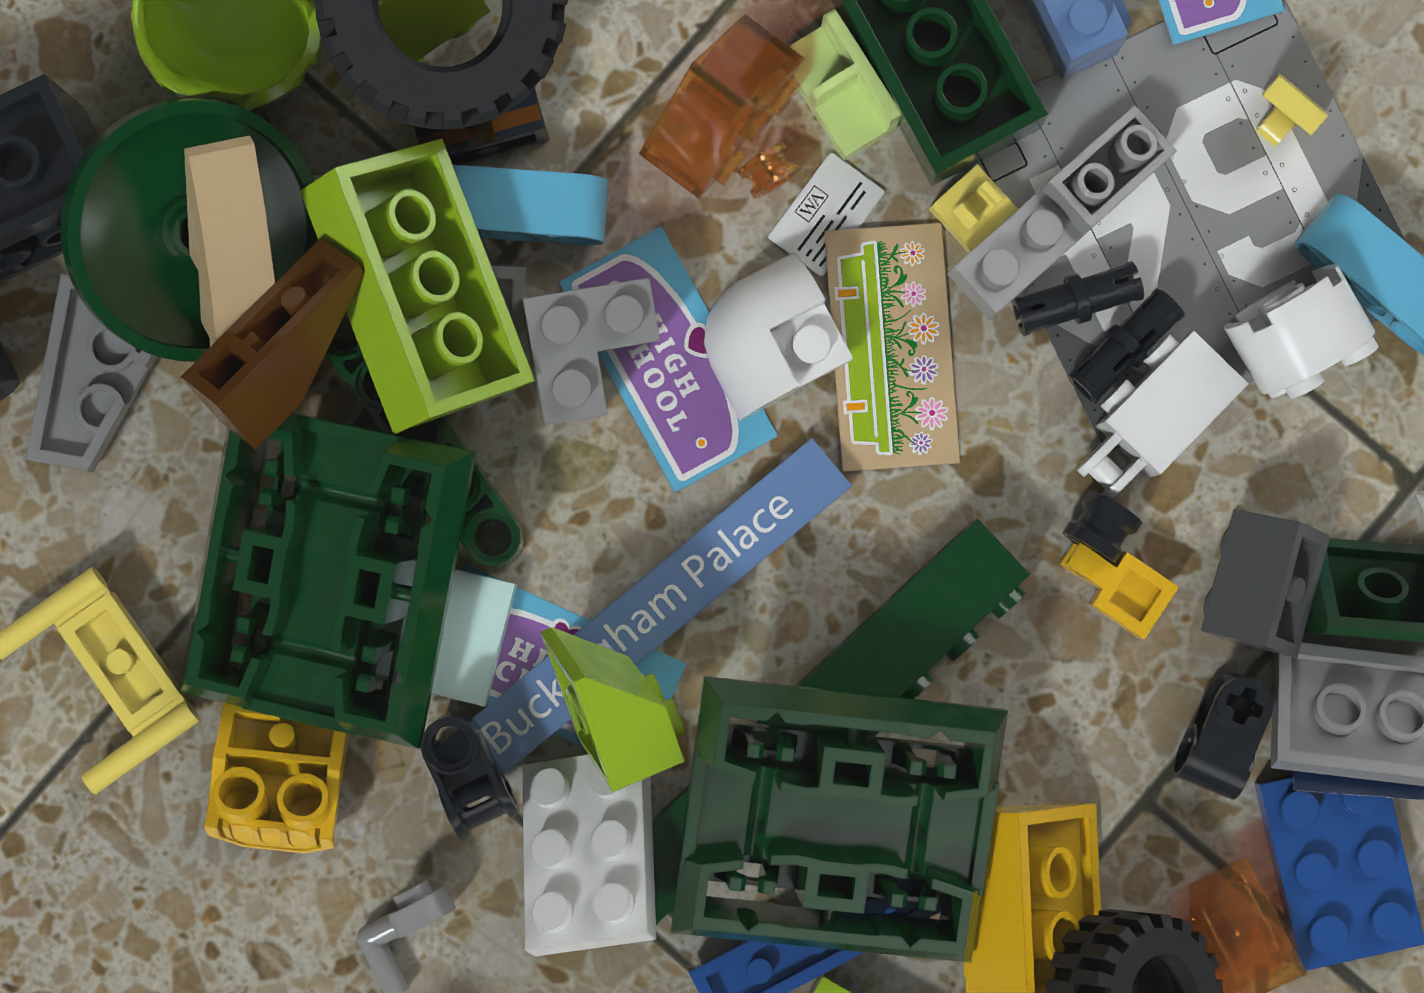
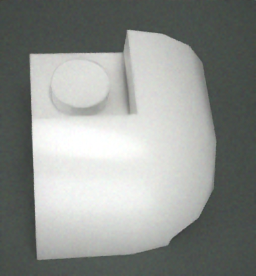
(772, 336)

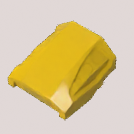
(275, 782)

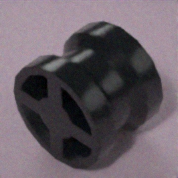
(1102, 526)

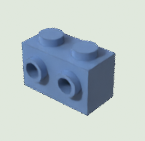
(1080, 31)

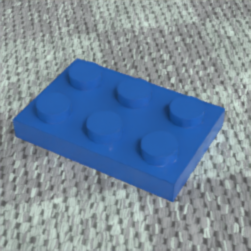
(1339, 873)

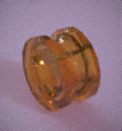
(769, 170)

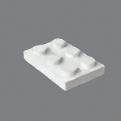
(585, 859)

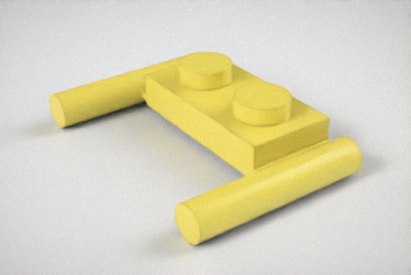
(118, 663)

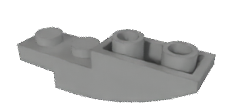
(1061, 212)

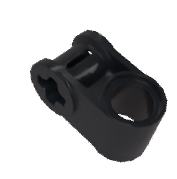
(1223, 742)
(468, 778)

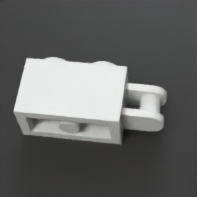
(1163, 411)

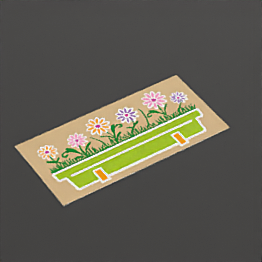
(895, 322)

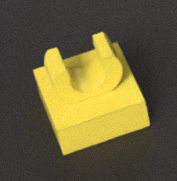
(1290, 108)
(973, 208)

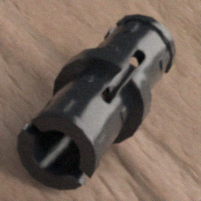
(1078, 298)
(1126, 345)

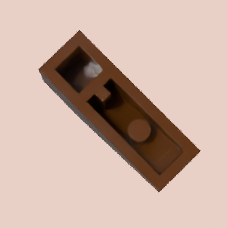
(275, 348)

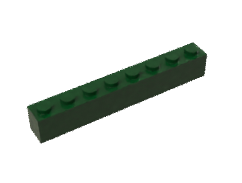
(885, 655)

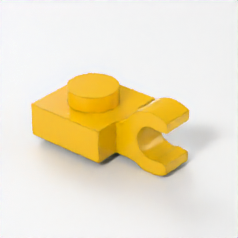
(1126, 592)

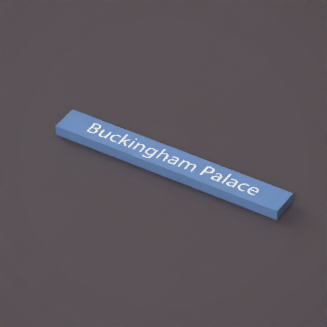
(666, 597)

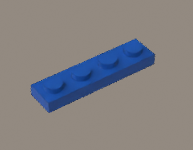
(782, 967)

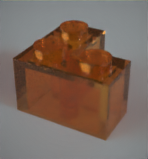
(721, 103)

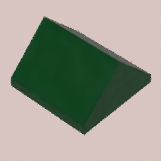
(1370, 592)

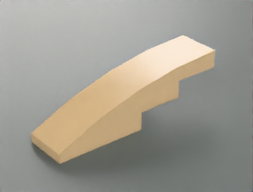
(227, 230)

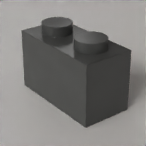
(1265, 582)

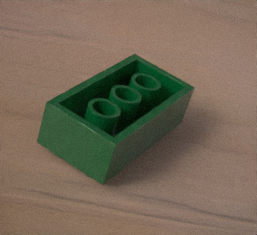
(949, 76)

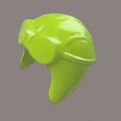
(228, 47)

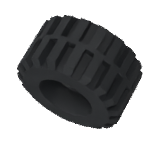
(1128, 944)

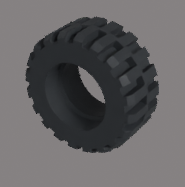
(434, 94)

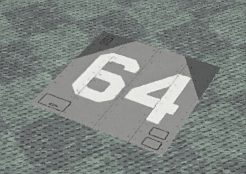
(1223, 209)

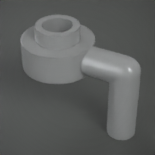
(416, 909)

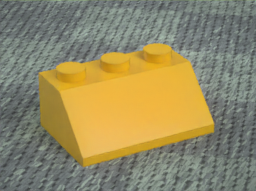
(1035, 890)

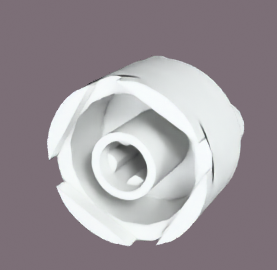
(1301, 332)

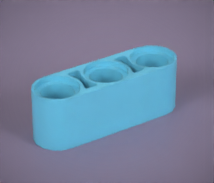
(535, 204)
(1375, 262)

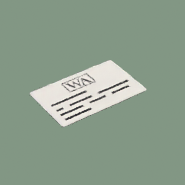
(831, 200)

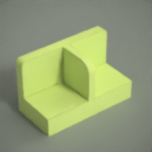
(843, 88)

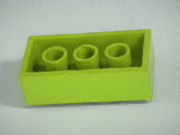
(427, 293)

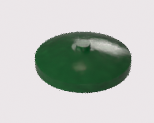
(130, 219)

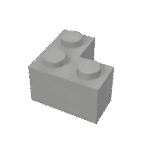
(567, 333)

